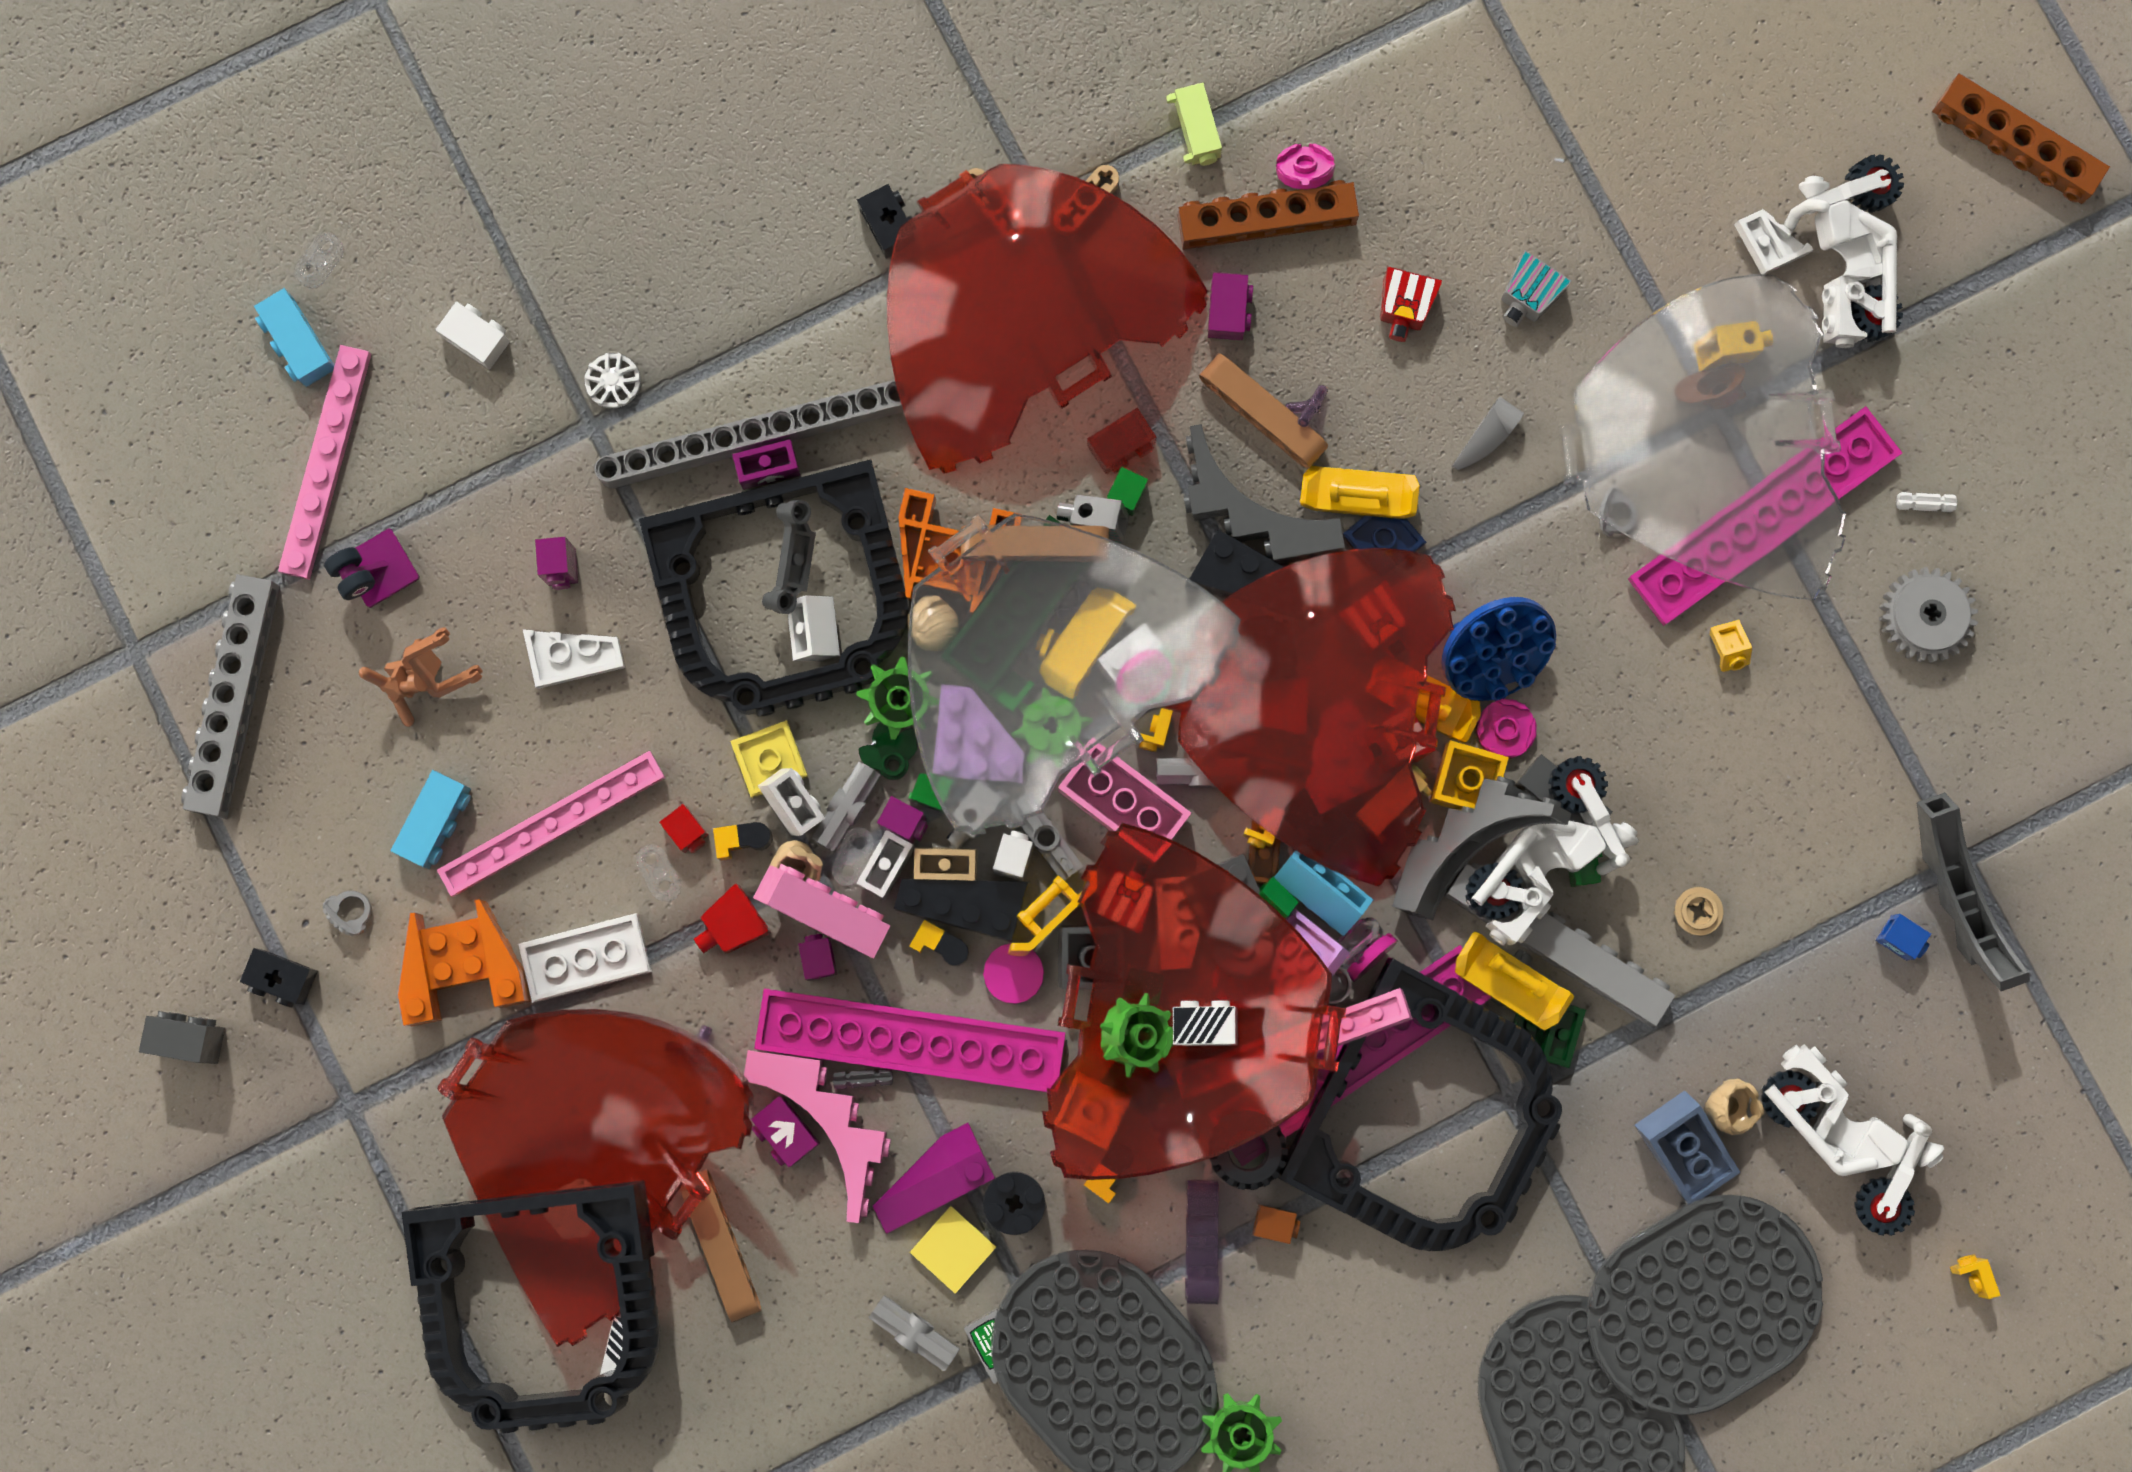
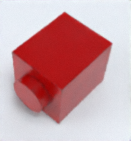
(684, 829)

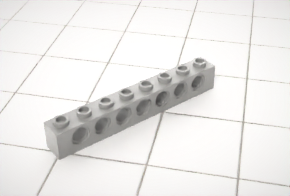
(237, 711)

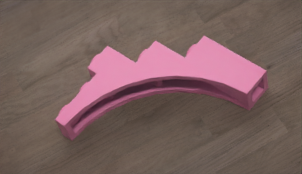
(855, 1146)

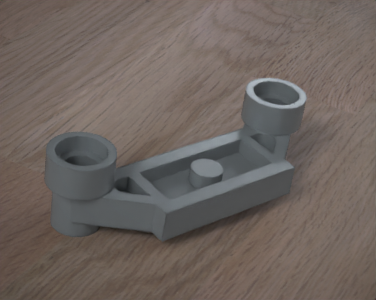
(794, 557)

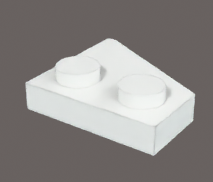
(1769, 241)

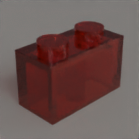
(1122, 441)

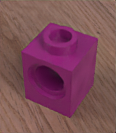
(817, 957)

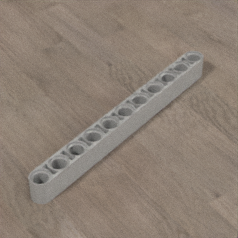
(739, 429)

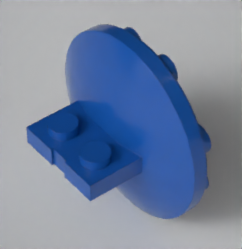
(1498, 646)

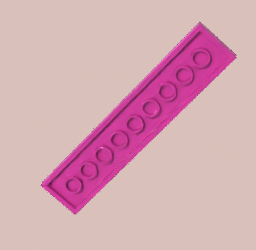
(1865, 449)
(909, 1040)
(1380, 1048)

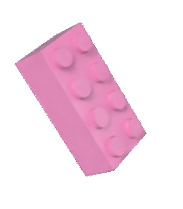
(1123, 796)
(829, 914)

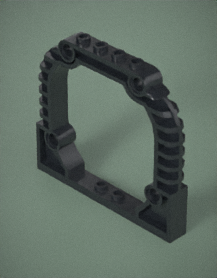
(676, 535)
(1314, 1165)
(613, 1213)

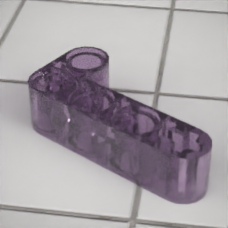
(1202, 1242)

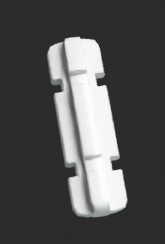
(1926, 502)

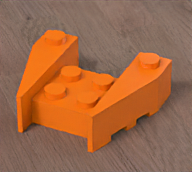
(920, 535)
(456, 957)

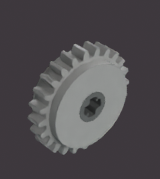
(1914, 629)

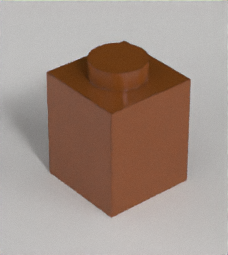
(1275, 1224)

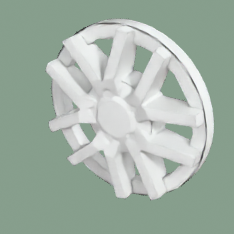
(612, 380)

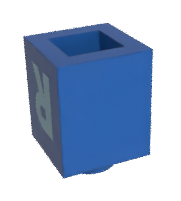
(1904, 937)

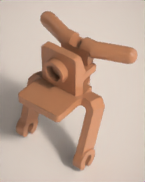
(417, 674)

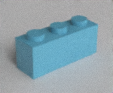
(293, 338)
(431, 820)
(1324, 891)

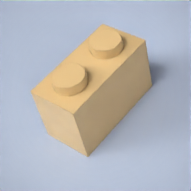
(945, 863)

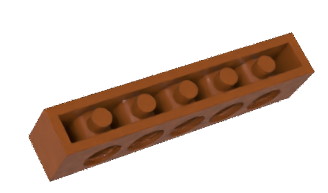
(2036, 138)
(1196, 234)

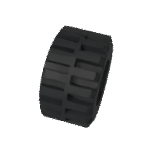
(1259, 1175)

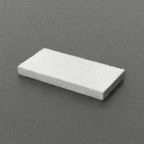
(585, 958)

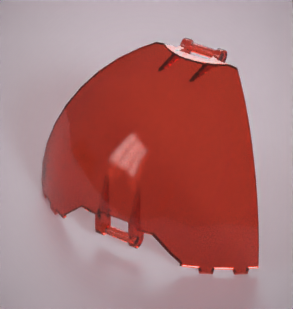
(1011, 288)
(1323, 705)
(1185, 933)
(584, 1106)

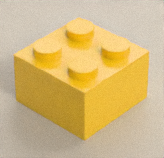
(1463, 773)

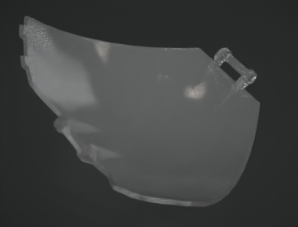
(1711, 440)
(1043, 653)

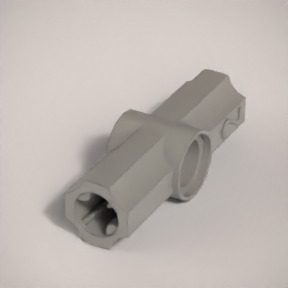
(1181, 772)
(846, 806)
(1058, 854)
(914, 1333)

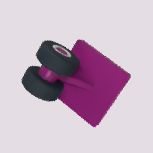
(372, 569)

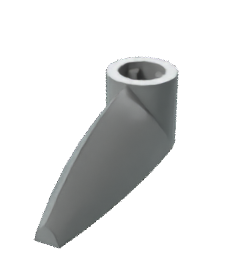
(1490, 433)

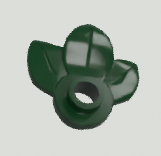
(886, 750)

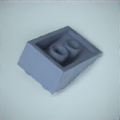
(1687, 1147)

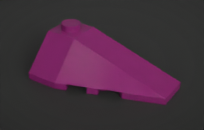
(939, 1176)

